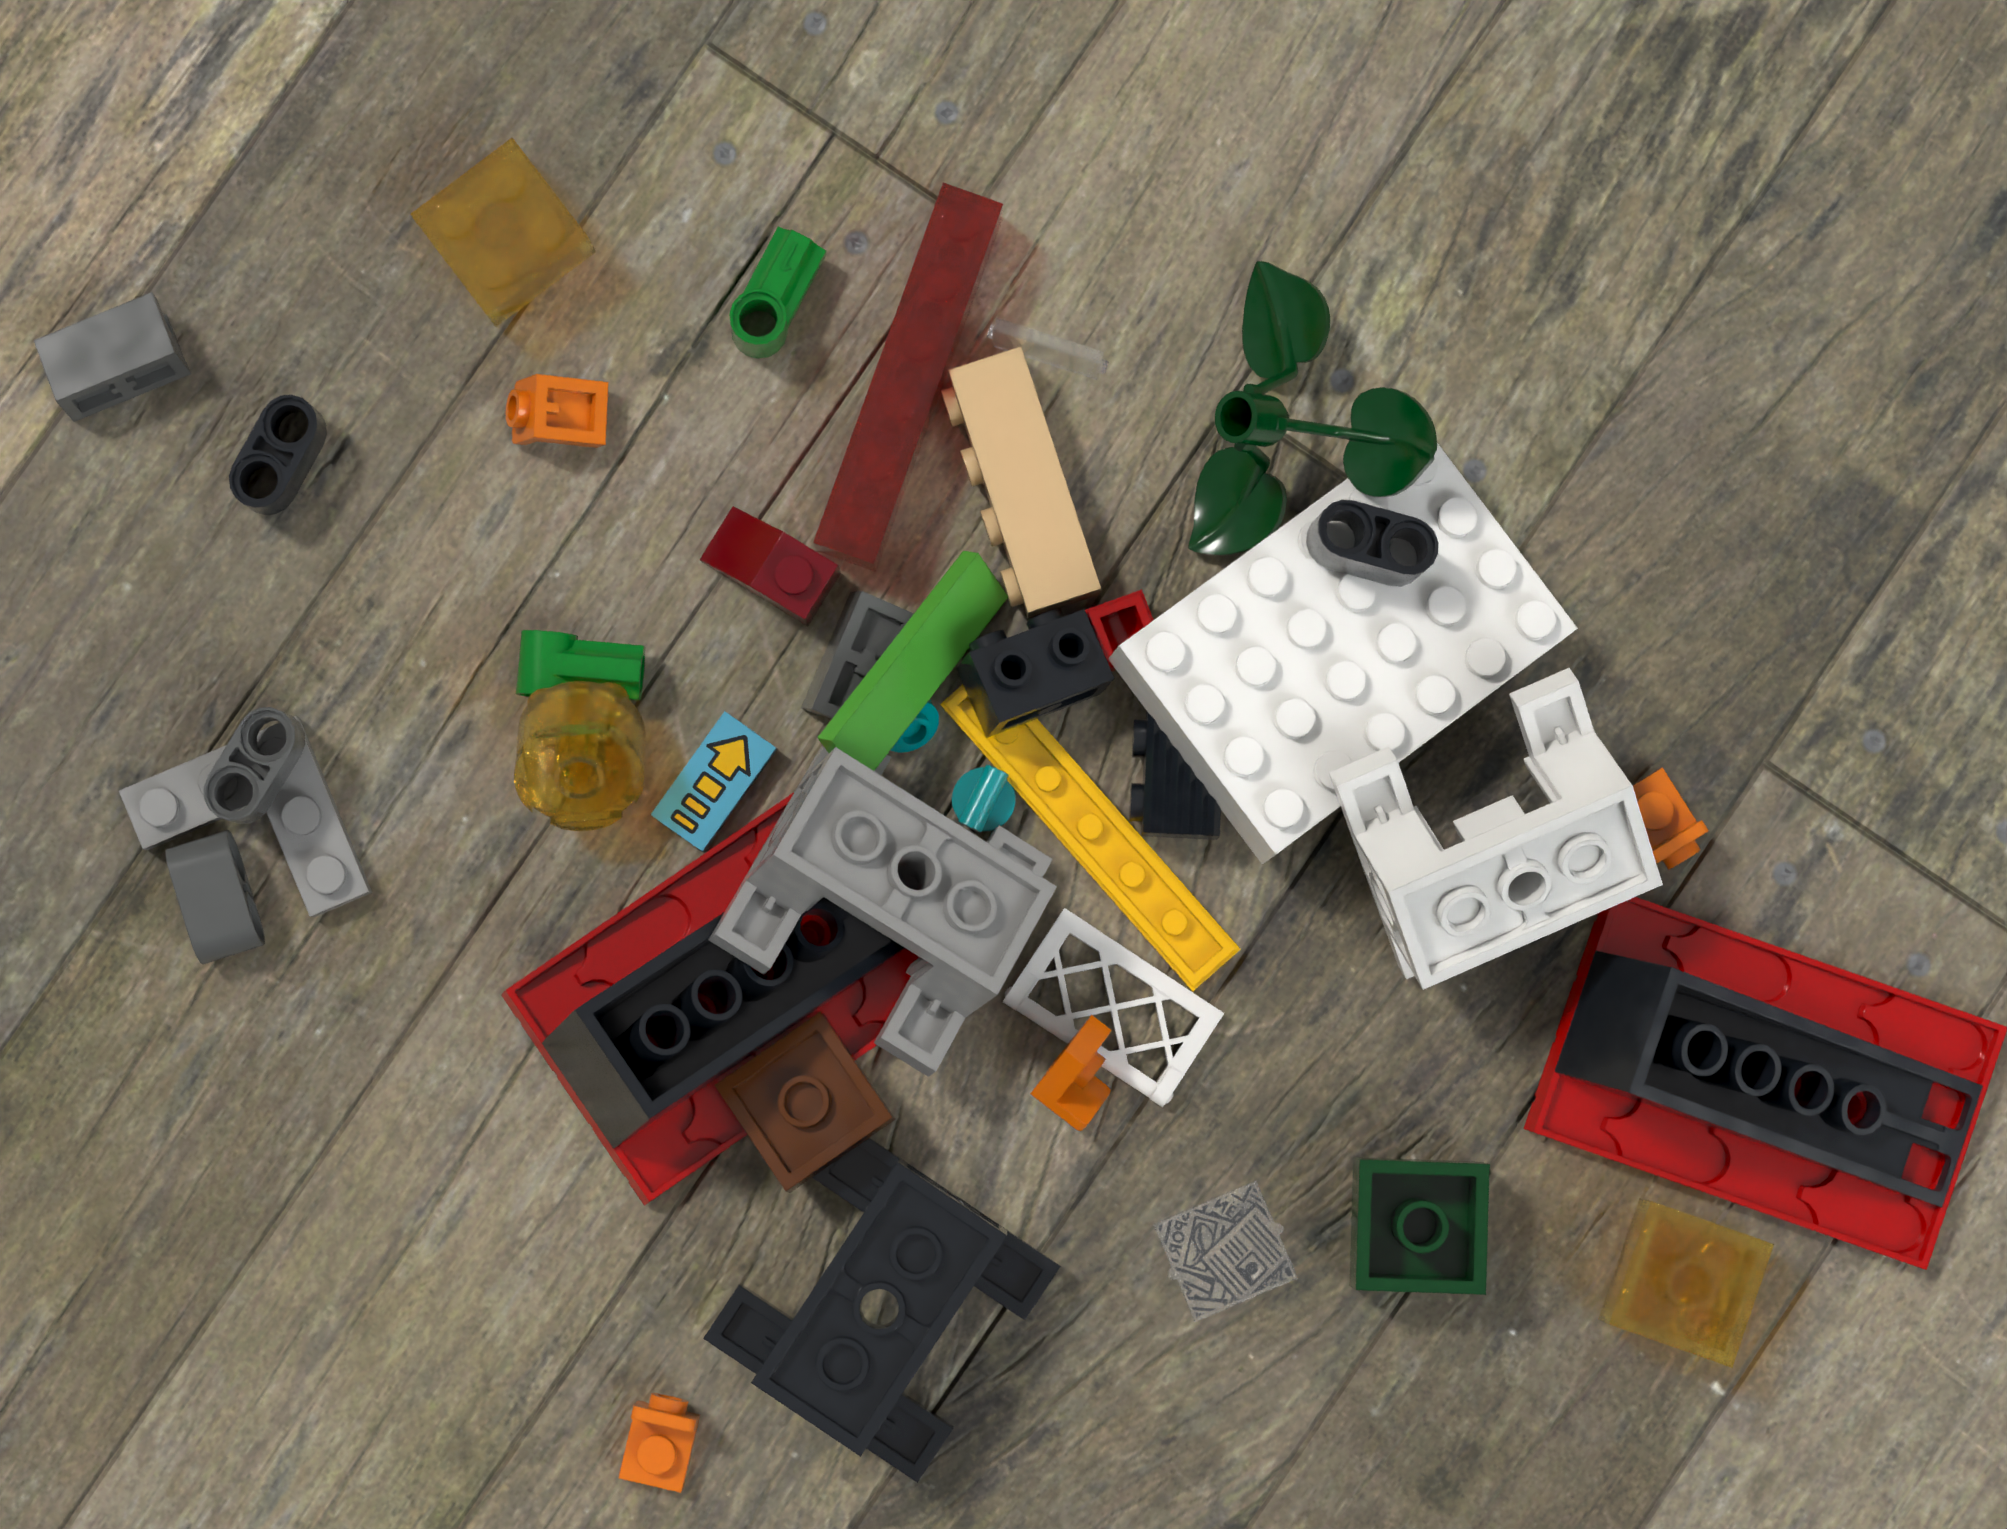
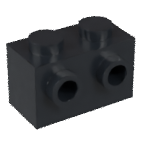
(1034, 671)

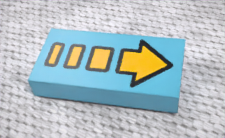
(714, 781)

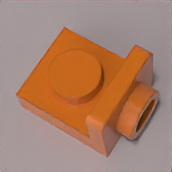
(558, 411)
(1667, 819)
(1070, 1081)
(660, 1442)

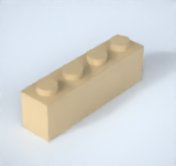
(1023, 483)

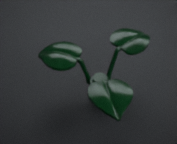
(1388, 441)

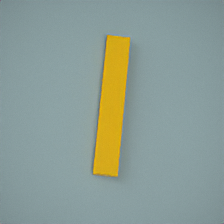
(1102, 843)

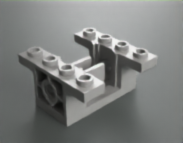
(905, 874)

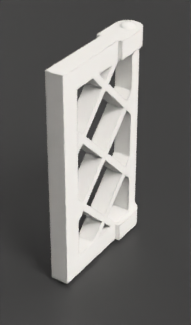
(1162, 988)

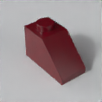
(771, 565)

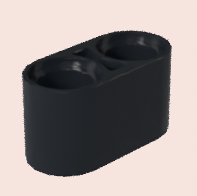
(267, 450)
(1372, 531)

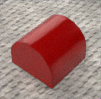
(1119, 620)

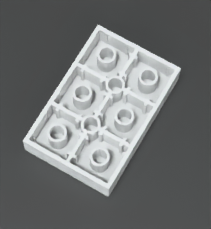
(1307, 668)

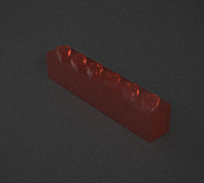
(909, 377)

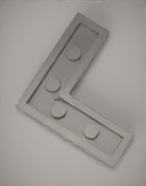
(300, 815)

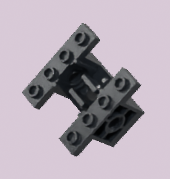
(854, 1373)

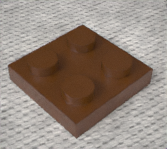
(804, 1102)

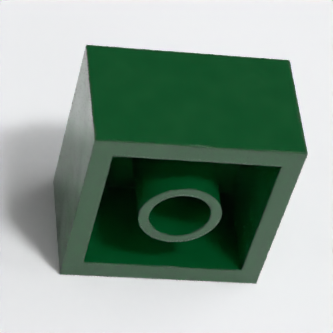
(1419, 1226)

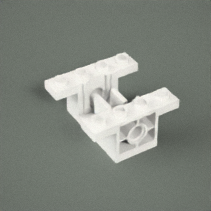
(1514, 870)

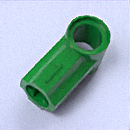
(777, 289)
(559, 658)

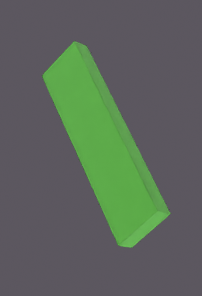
(916, 662)

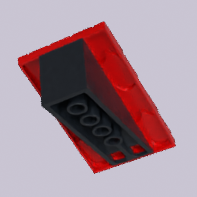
(658, 1014)
(1766, 1079)

